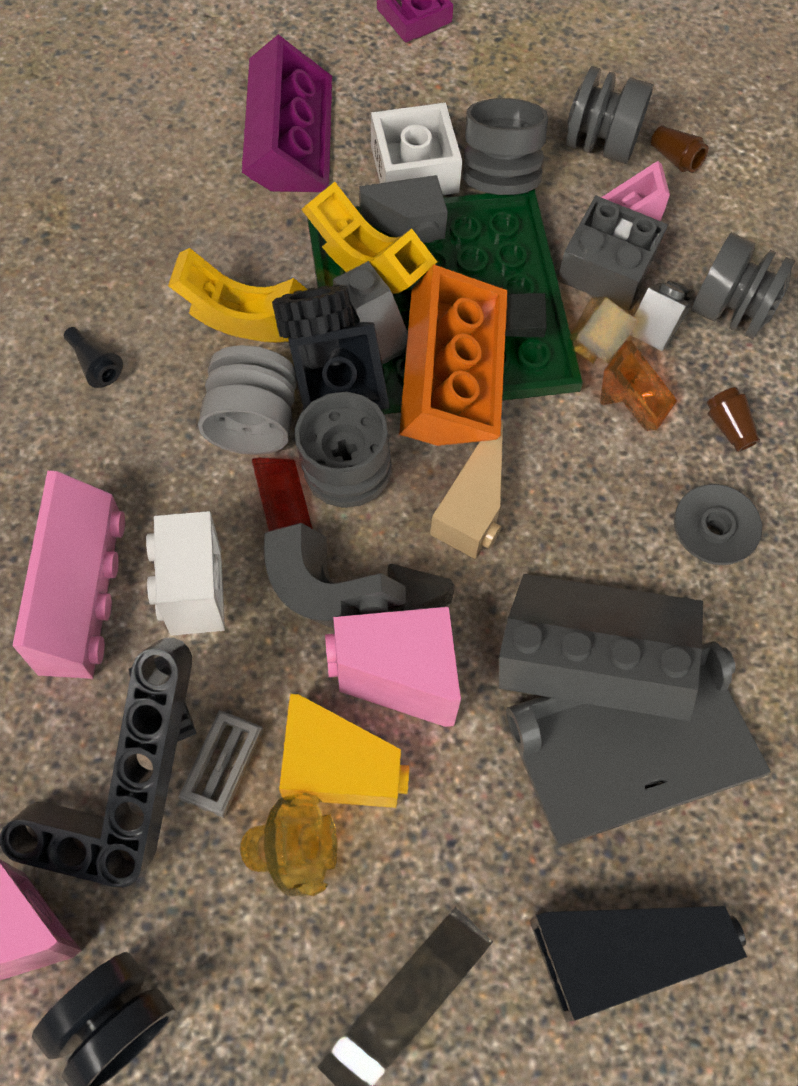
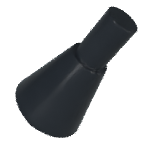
(97, 363)

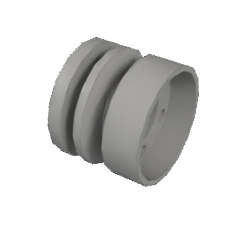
(248, 400)

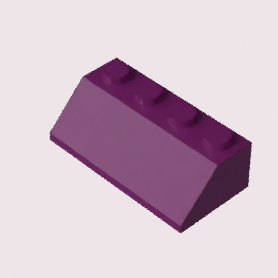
(287, 120)

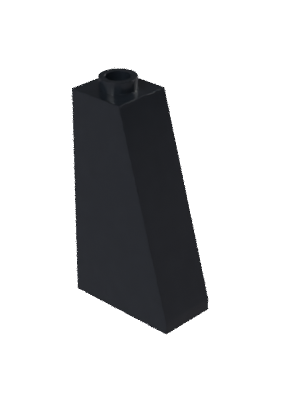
(626, 953)

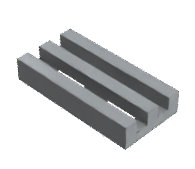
(205, 800)

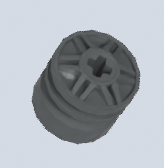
(608, 114)
(504, 146)
(743, 285)
(339, 430)

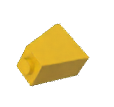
(338, 759)

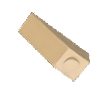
(472, 504)

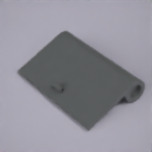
(597, 760)

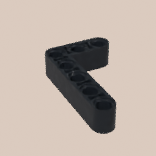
(130, 782)

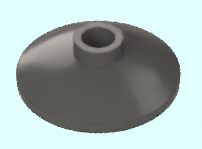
(729, 513)

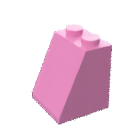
(398, 661)
(28, 927)

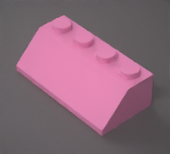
(69, 579)

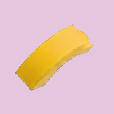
(354, 241)
(227, 304)

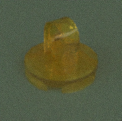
(297, 845)

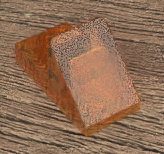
(638, 386)

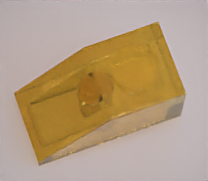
(602, 330)

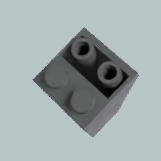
(611, 252)

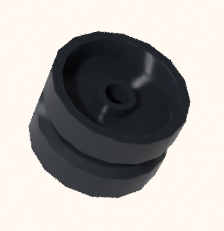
(103, 1022)

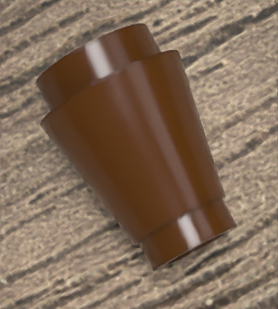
(682, 149)
(734, 418)

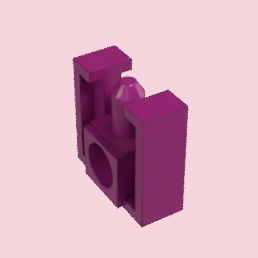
(416, 17)

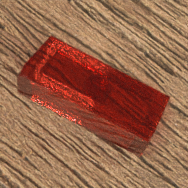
(280, 493)

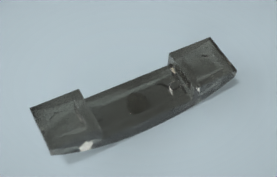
(406, 1003)

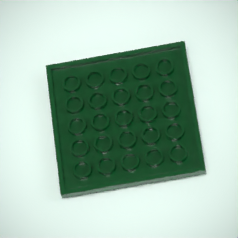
(505, 246)

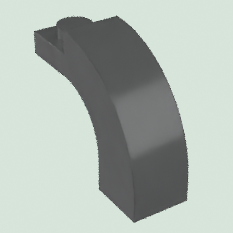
(302, 581)

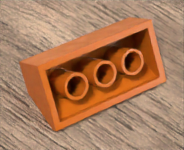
(454, 360)

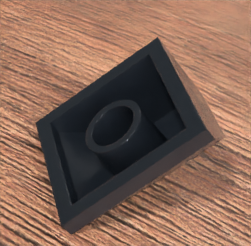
(340, 363)

